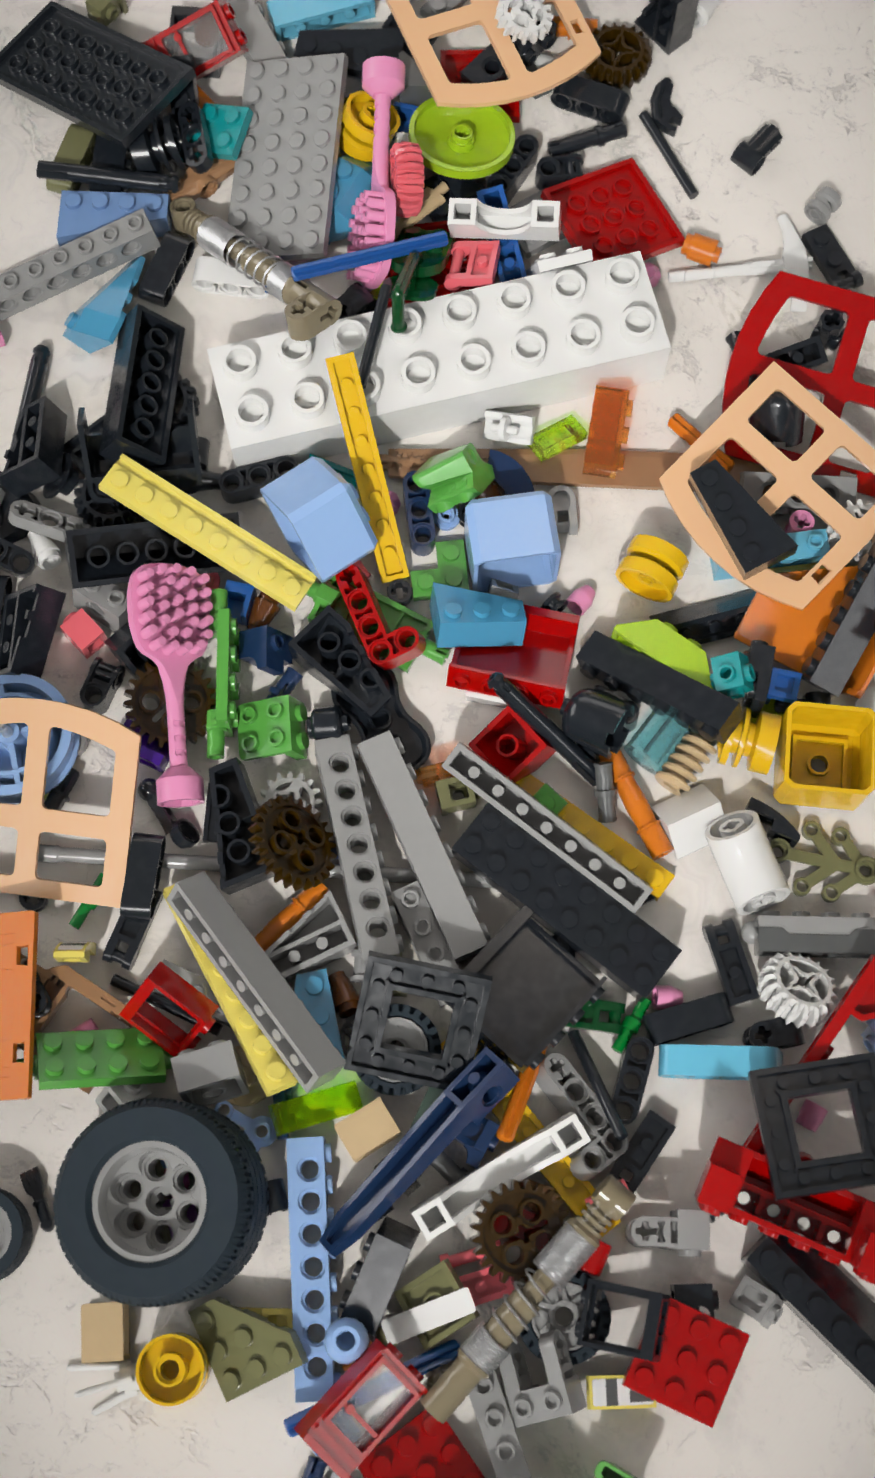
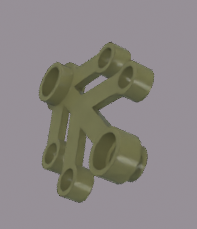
(827, 861)

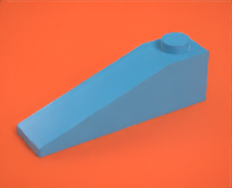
(102, 316)

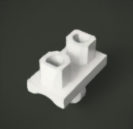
(509, 427)

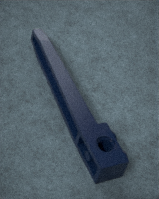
(463, 1101)

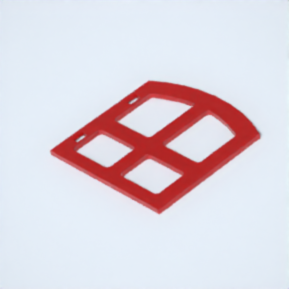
(835, 387)

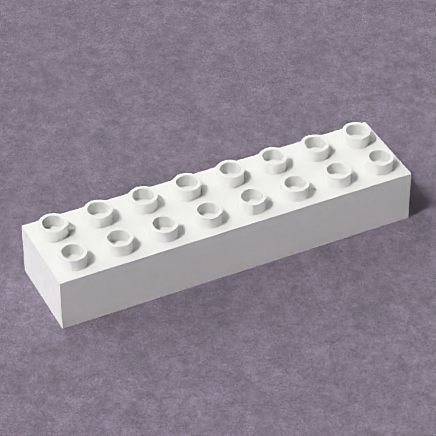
(461, 355)

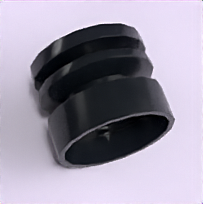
(159, 147)

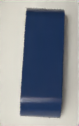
(417, 525)

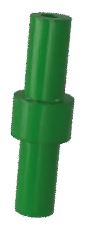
(84, 909)
(631, 1025)

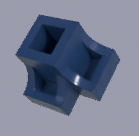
(265, 649)
(478, 1140)

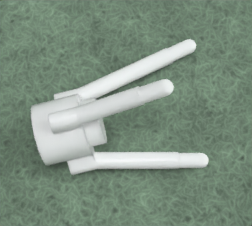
(124, 1381)

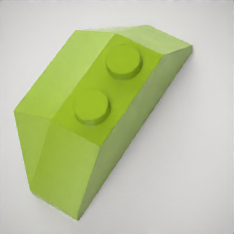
(666, 646)

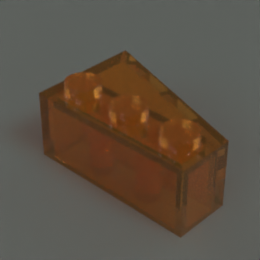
(607, 432)

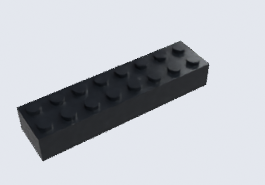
(566, 902)

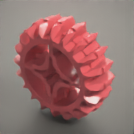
(407, 178)

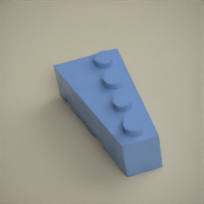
(90, 210)

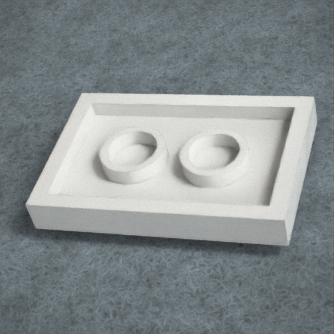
(550, 262)

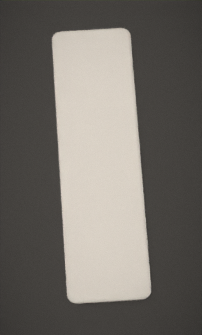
(428, 1316)

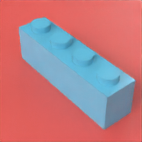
(295, 15)

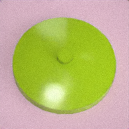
(462, 140)

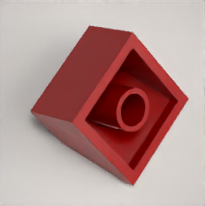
(511, 746)

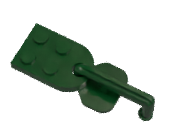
(414, 275)

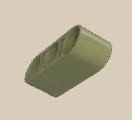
(75, 149)

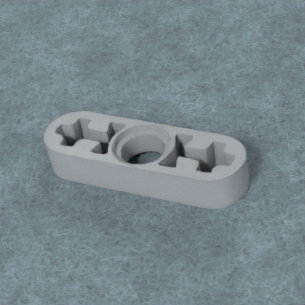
(43, 513)

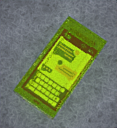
(557, 438)

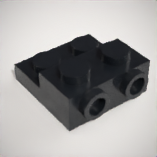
(457, 189)
(761, 658)

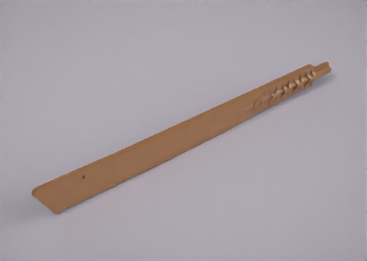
(639, 471)

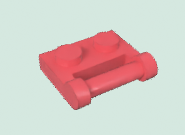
(480, 267)
(480, 1284)

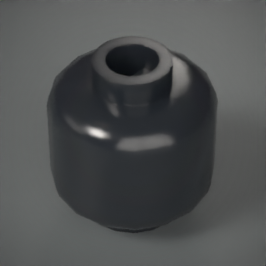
(328, 723)

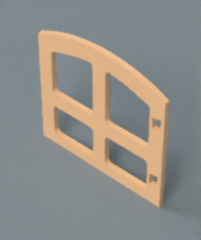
(521, 82)
(792, 479)
(33, 818)

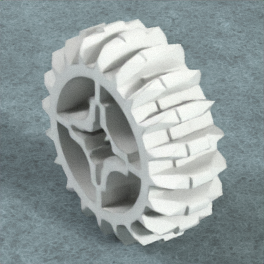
(797, 989)

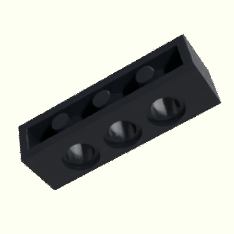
(488, 62)

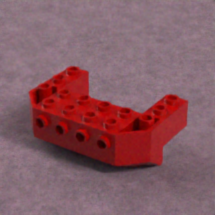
(740, 1169)

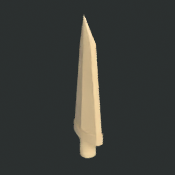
(432, 199)

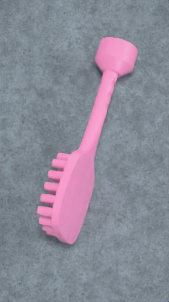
(376, 208)
(171, 627)

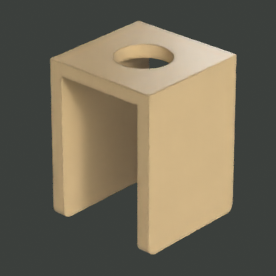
(367, 1130)
(105, 1332)

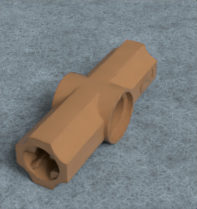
(205, 184)

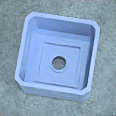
(320, 517)
(512, 540)

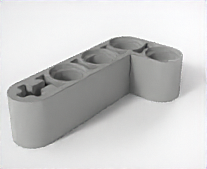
(584, 1105)

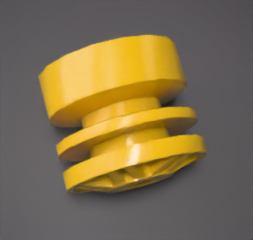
(752, 740)

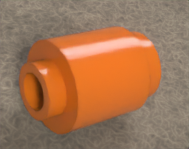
(701, 249)

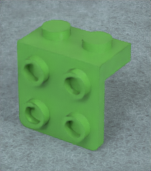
(272, 728)

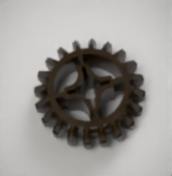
(631, 62)

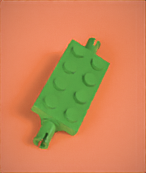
(394, 613)
(225, 716)
(98, 1059)

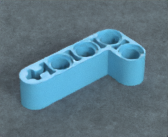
(715, 1061)

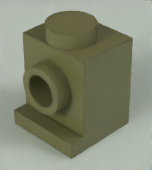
(105, 10)
(447, 788)

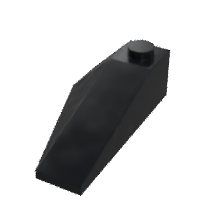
(339, 661)

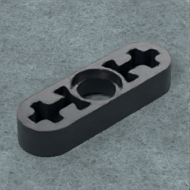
(202, 145)

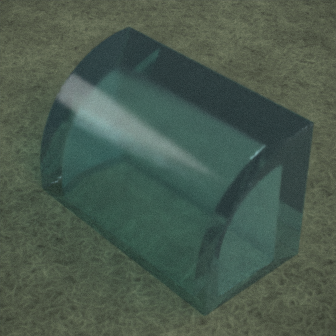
(655, 741)

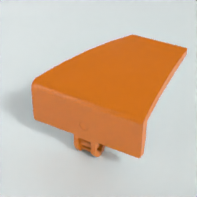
(796, 630)

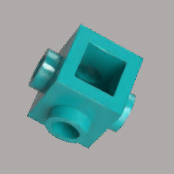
(732, 674)

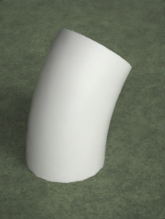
(747, 862)

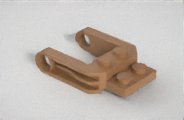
(58, 983)

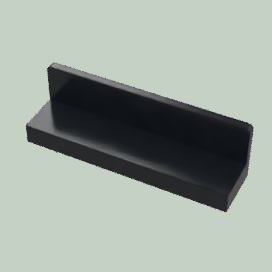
(709, 619)

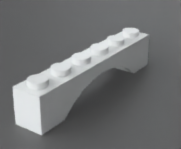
(518, 1162)

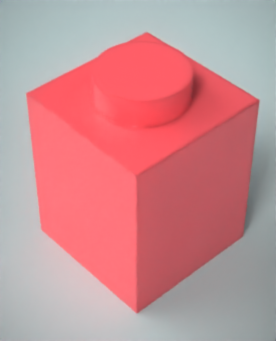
(83, 632)

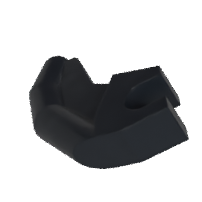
(662, 110)

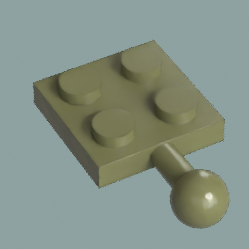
(427, 1287)

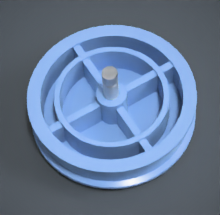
(13, 740)

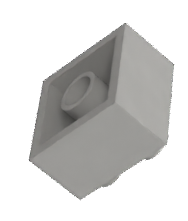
(209, 1074)

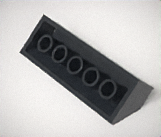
(142, 388)
(113, 552)
(821, 1299)

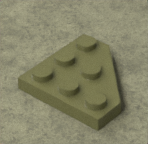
(244, 1346)

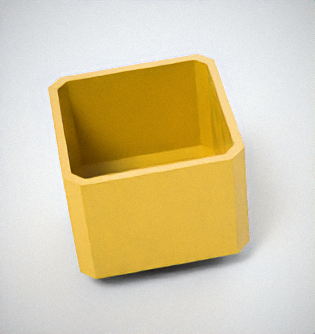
(837, 736)

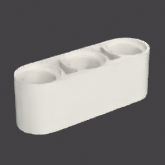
(218, 278)

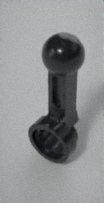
(181, 831)

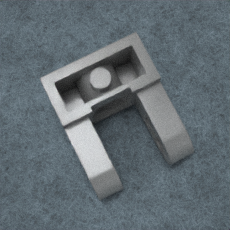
(104, 604)
(682, 1231)
(553, 1400)

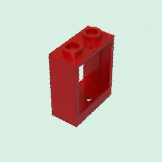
(159, 1027)

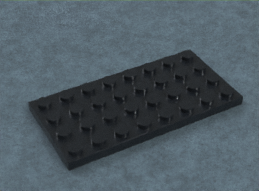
(91, 74)

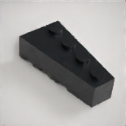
(355, 43)
(741, 523)
(233, 808)

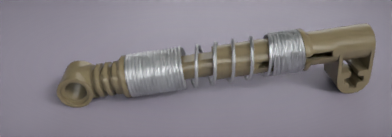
(307, 308)
(556, 1266)

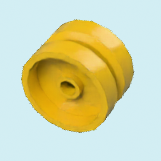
(358, 126)
(652, 568)

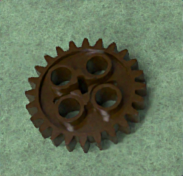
(150, 686)
(292, 843)
(511, 1204)

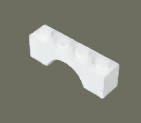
(477, 220)

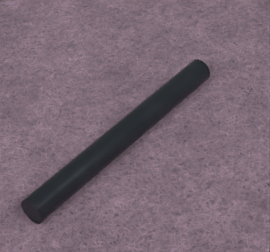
(668, 154)
(374, 333)
(160, 1002)
(598, 1085)

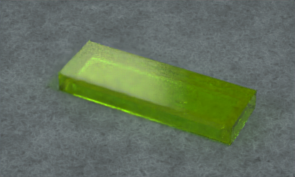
(315, 1108)

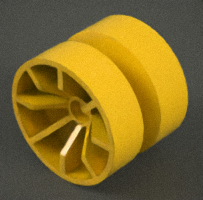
(172, 1369)

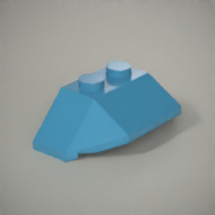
(351, 179)

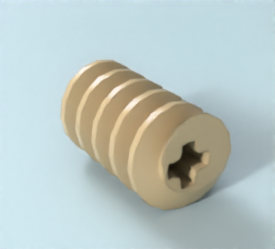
(684, 762)

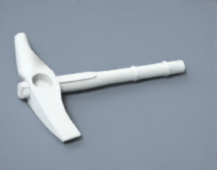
(793, 261)

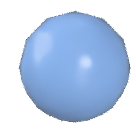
(346, 1340)

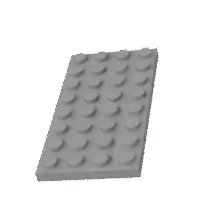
(290, 154)

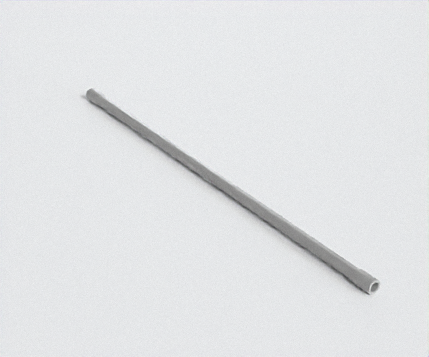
(58, 854)

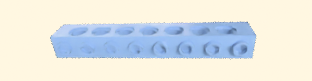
(299, 1151)

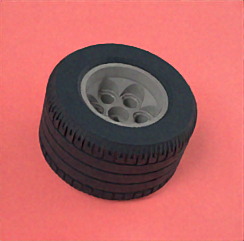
(98, 1210)

